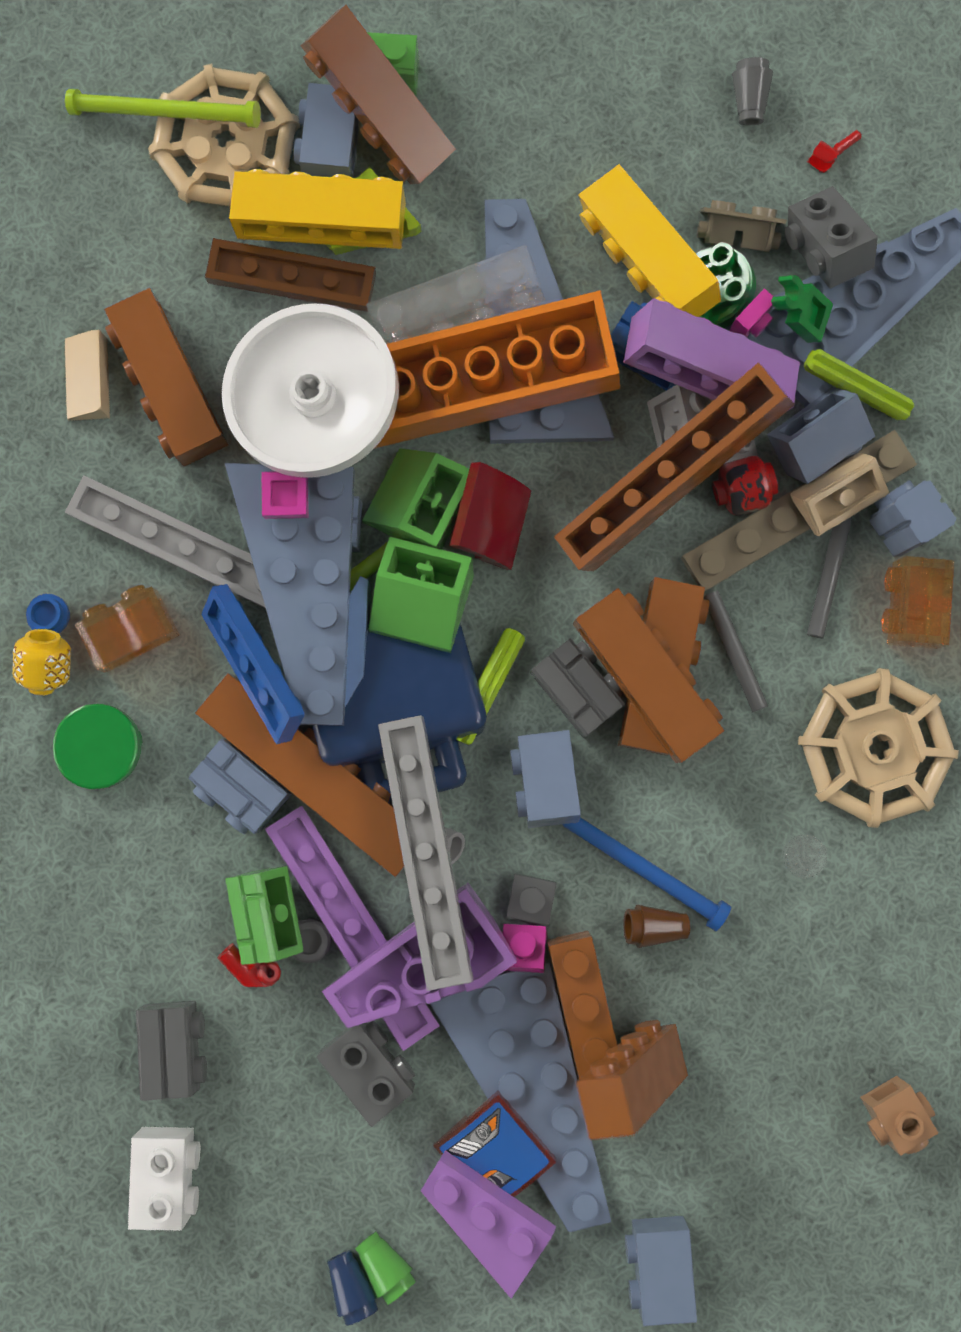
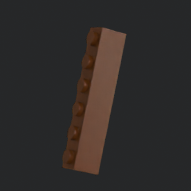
(674, 469)
(329, 790)

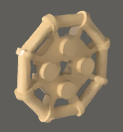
(203, 148)
(900, 759)

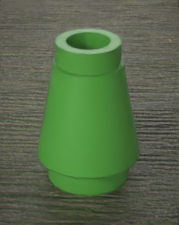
(385, 1268)

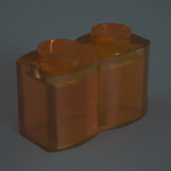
(127, 628)

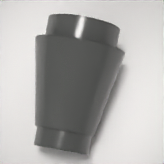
(751, 89)

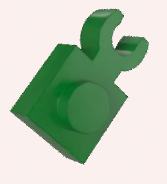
(806, 308)

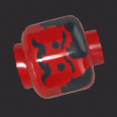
(745, 485)

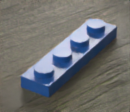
(253, 664)

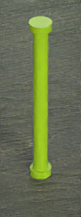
(77, 103)

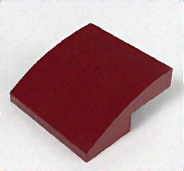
(491, 515)

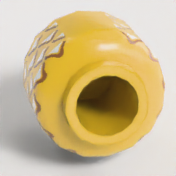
(41, 661)

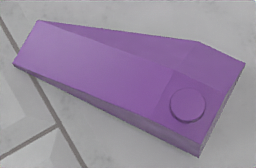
(394, 973)

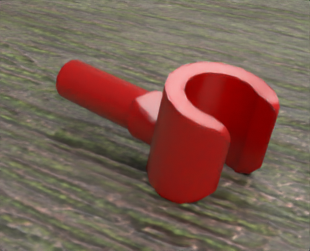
(825, 156)

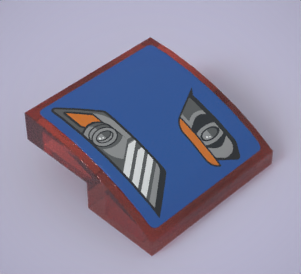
(498, 1146)

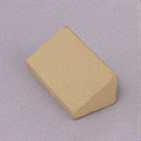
(87, 376)
(840, 492)

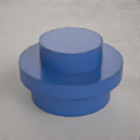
(48, 612)

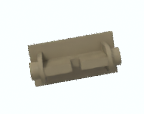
(757, 227)

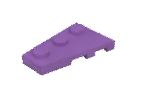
(488, 1220)

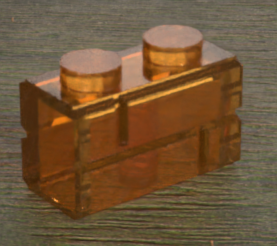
(919, 602)

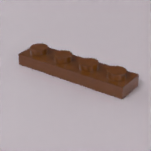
(290, 274)

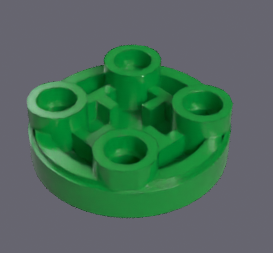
(735, 280)
(97, 746)

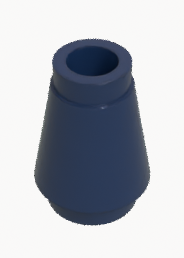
(351, 1289)

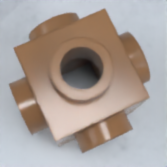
(899, 1116)

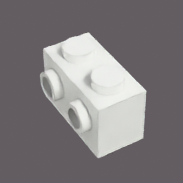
(162, 1178)

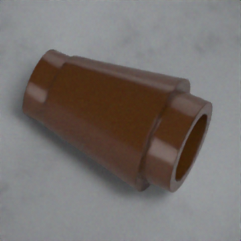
(654, 926)

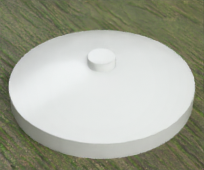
(310, 390)

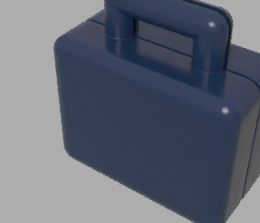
(405, 683)

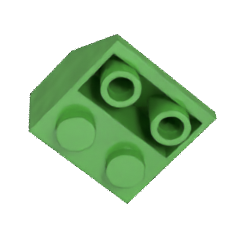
(418, 498)
(420, 594)

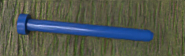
(713, 912)

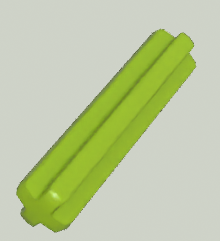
(852, 380)
(497, 670)

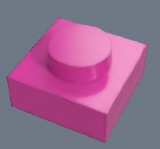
(754, 316)
(284, 496)
(528, 946)

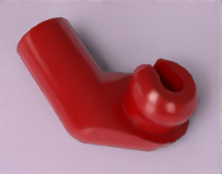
(249, 974)

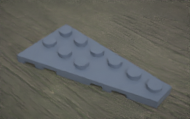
(872, 301)
(580, 420)
(305, 584)
(519, 1045)

